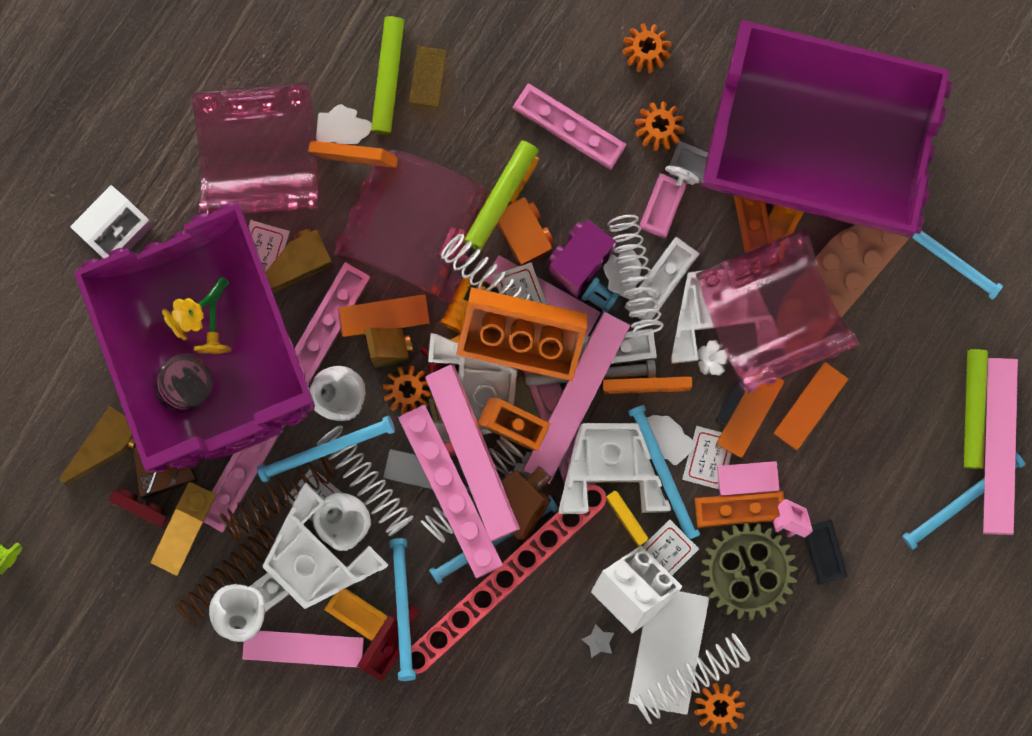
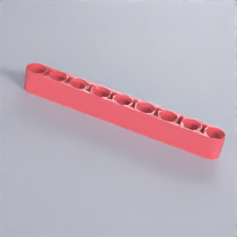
(498, 593)

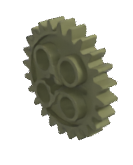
(774, 563)

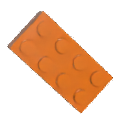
(522, 334)

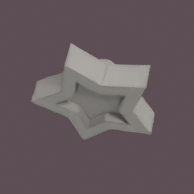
(598, 641)

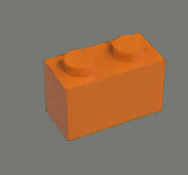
(524, 232)
(513, 423)

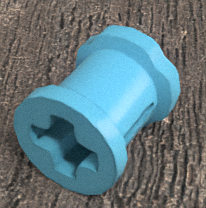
(590, 295)

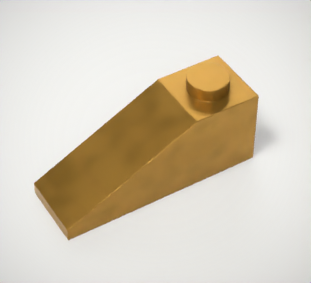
(298, 260)
(388, 346)
(106, 442)
(183, 528)

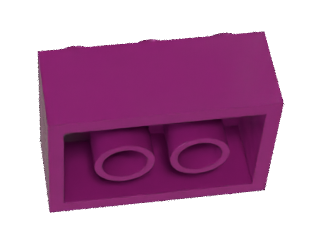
(581, 258)

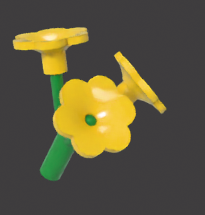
(188, 316)

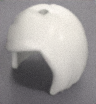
(345, 396)
(346, 527)
(233, 607)

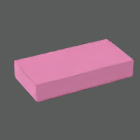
(662, 206)
(748, 478)

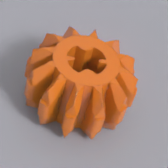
(657, 51)
(664, 117)
(399, 395)
(730, 708)

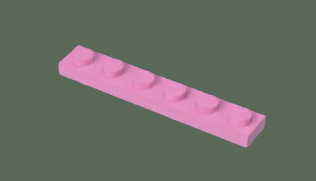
(450, 491)

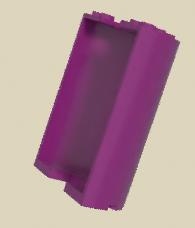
(827, 129)
(253, 386)

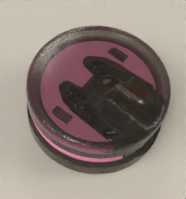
(183, 383)

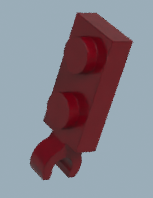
(150, 512)
(384, 647)

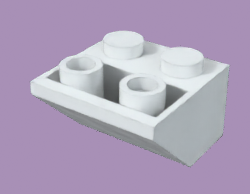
(111, 223)
(635, 588)

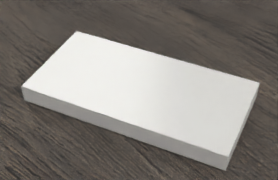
(668, 645)

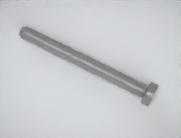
(647, 369)

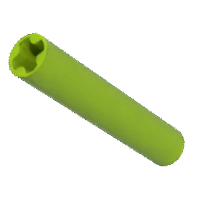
(387, 75)
(501, 195)
(975, 409)

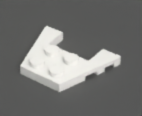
(692, 317)
(479, 379)
(611, 455)
(306, 564)

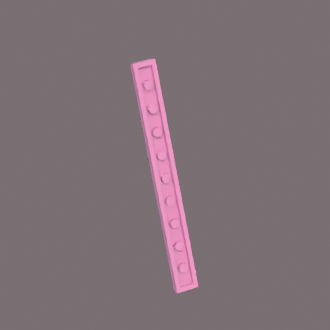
(310, 352)

